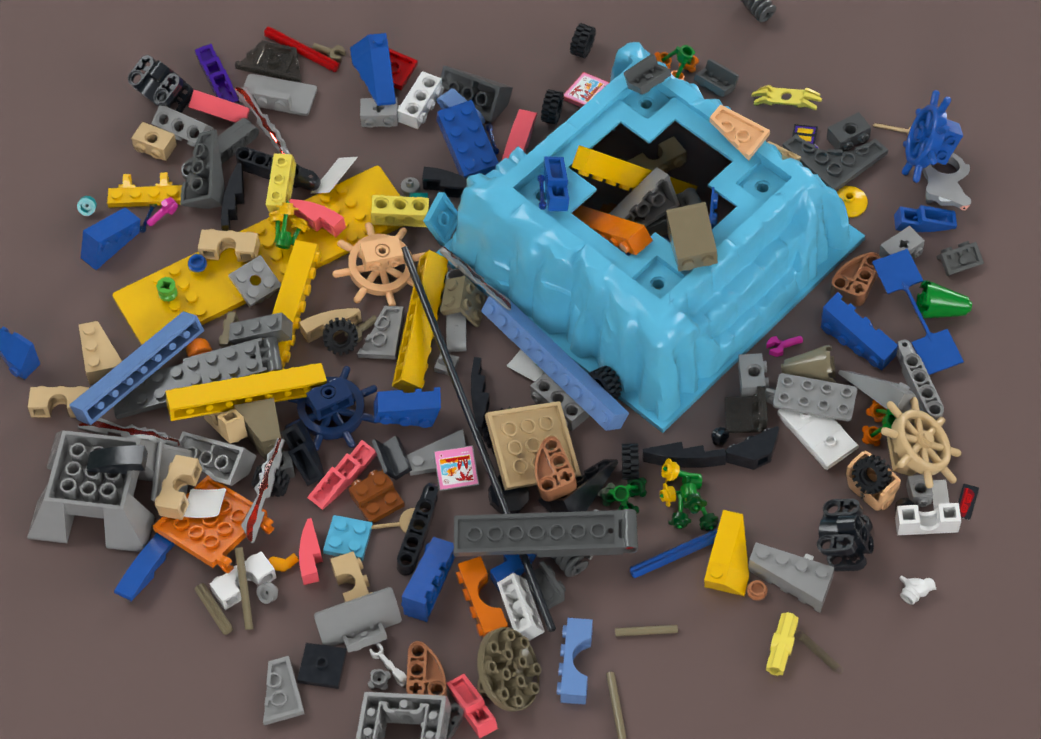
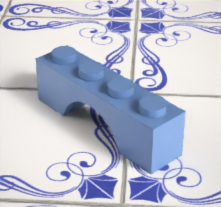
(578, 637)

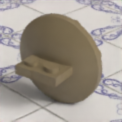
(507, 669)

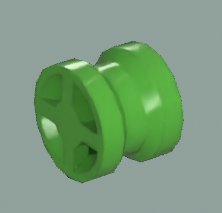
(164, 293)

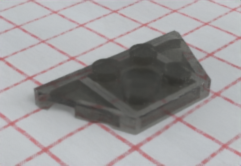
(272, 61)

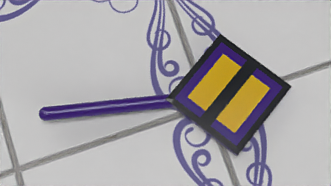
(806, 132)

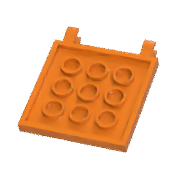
(215, 536)

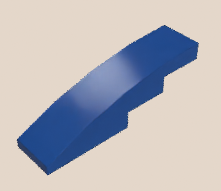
(143, 567)

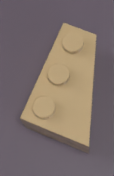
(97, 351)

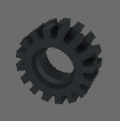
(582, 40)
(552, 106)
(344, 346)
(607, 380)
(630, 461)
(862, 477)
(280, 484)

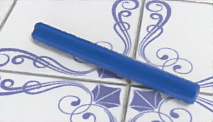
(673, 554)

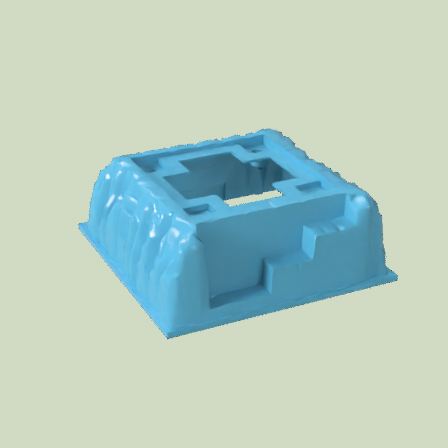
(606, 304)

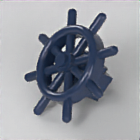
(329, 403)

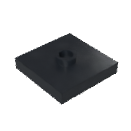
(322, 665)

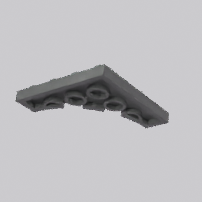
(836, 166)

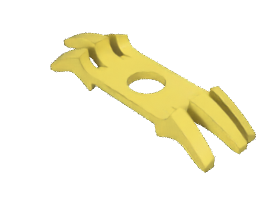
(799, 97)

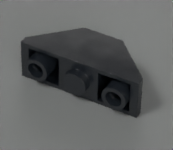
(754, 450)

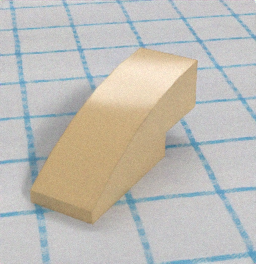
(313, 326)

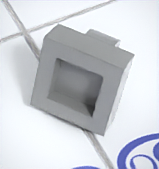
(440, 365)

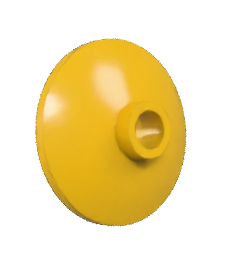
(857, 203)

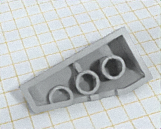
(881, 390)
(218, 459)

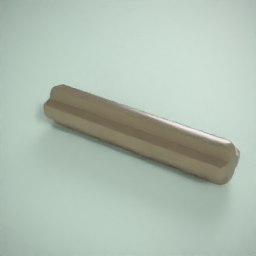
(213, 608)

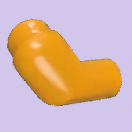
(283, 564)

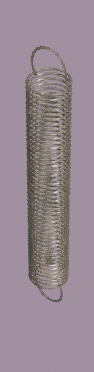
(816, 650)

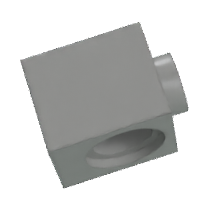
(917, 483)

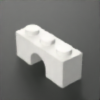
(943, 519)
(226, 586)

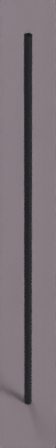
(475, 431)

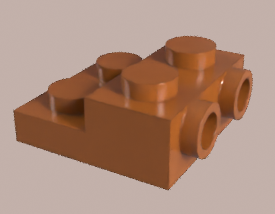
(375, 496)

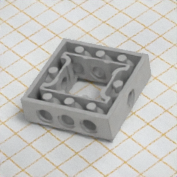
(382, 708)

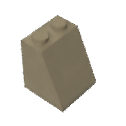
(691, 236)
(261, 424)

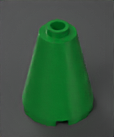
(941, 302)

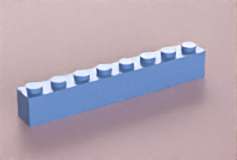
(136, 368)

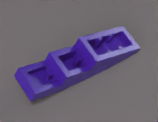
(216, 73)

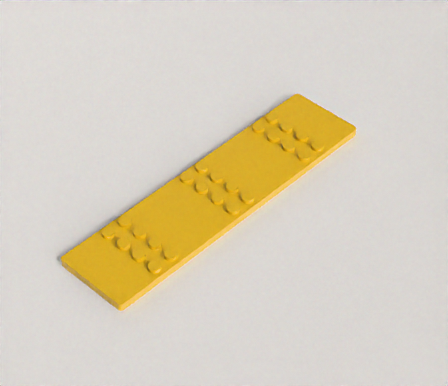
(211, 291)

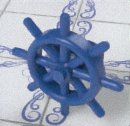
(931, 137)

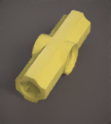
(782, 644)

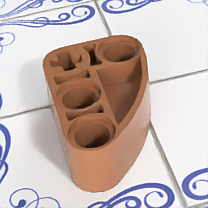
(852, 279)
(547, 474)
(432, 673)

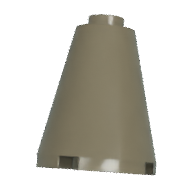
(812, 364)

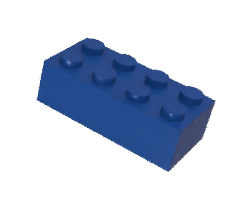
(467, 139)

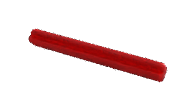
(302, 49)

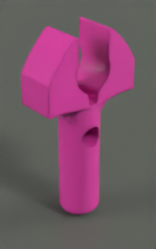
(168, 206)
(774, 341)

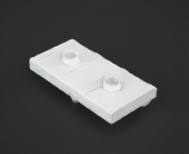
(820, 436)

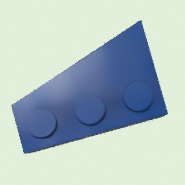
(108, 237)
(407, 408)

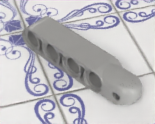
(456, 324)
(906, 355)

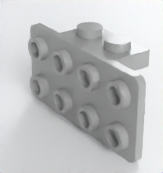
(281, 94)
(815, 397)
(359, 620)

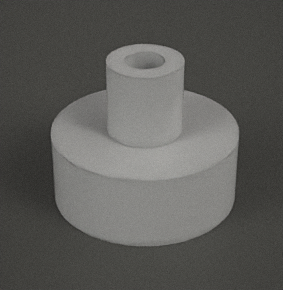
(410, 185)
(267, 592)

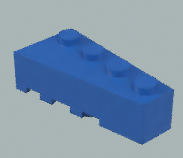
(428, 579)

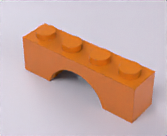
(474, 578)

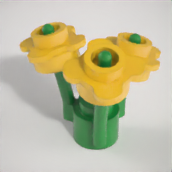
(279, 218)
(670, 471)

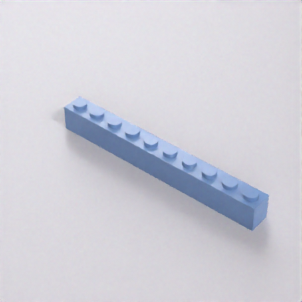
(557, 364)

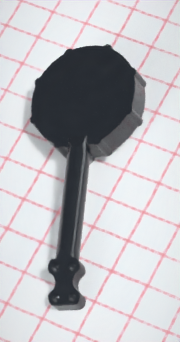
(515, 498)

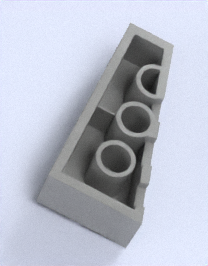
(648, 199)
(793, 574)

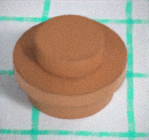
(757, 590)

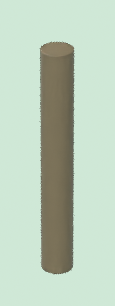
(649, 630)

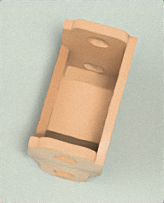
(881, 499)

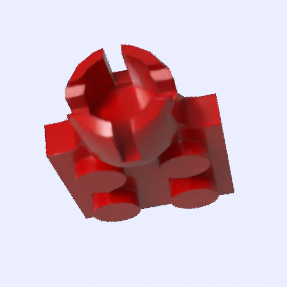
(401, 67)

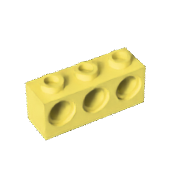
(280, 180)
(399, 210)

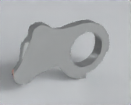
(944, 187)

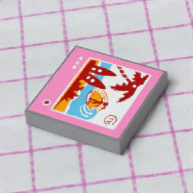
(456, 468)

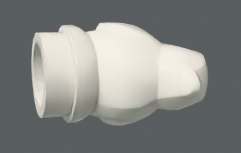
(916, 588)

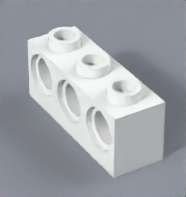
(420, 100)
(520, 606)

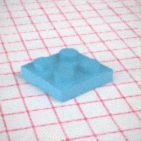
(441, 218)
(347, 536)

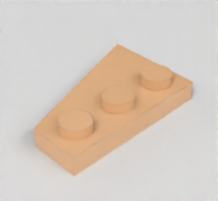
(739, 130)

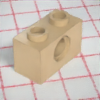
(154, 141)

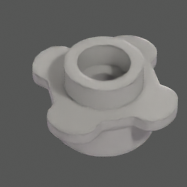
(375, 675)

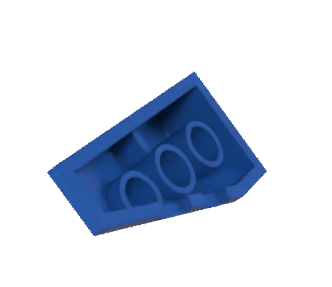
(373, 63)
(18, 353)

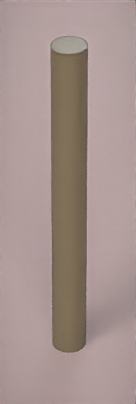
(243, 588)
(616, 705)

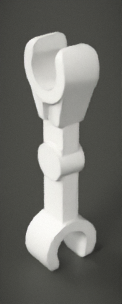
(400, 676)

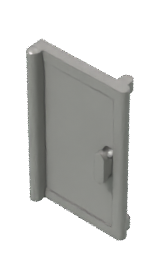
(164, 456)

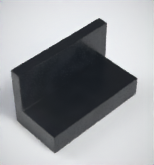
(392, 457)

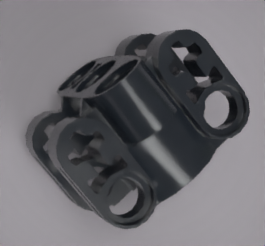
(156, 82)
(847, 534)

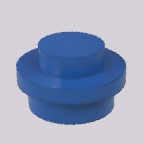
(197, 263)

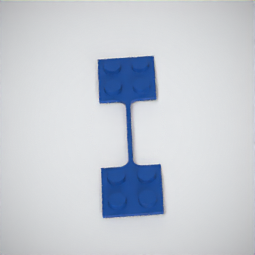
(714, 203)
(935, 349)

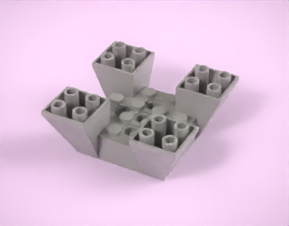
(93, 494)

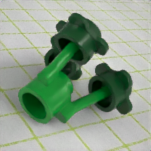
(623, 493)
(694, 503)

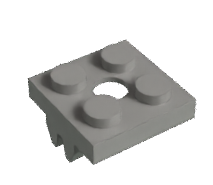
(255, 293)

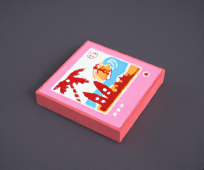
(584, 89)

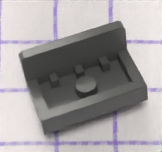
(646, 75)
(717, 78)

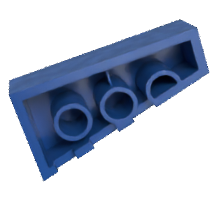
(857, 333)

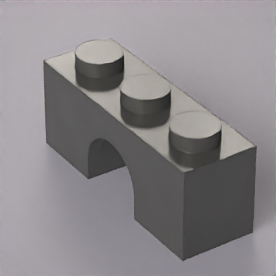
(272, 325)

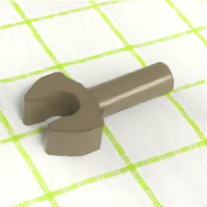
(331, 52)
(364, 326)

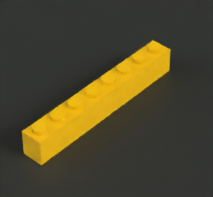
(616, 170)
(296, 288)
(417, 331)
(225, 394)

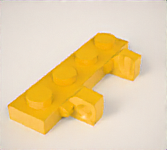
(131, 196)

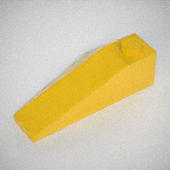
(728, 560)

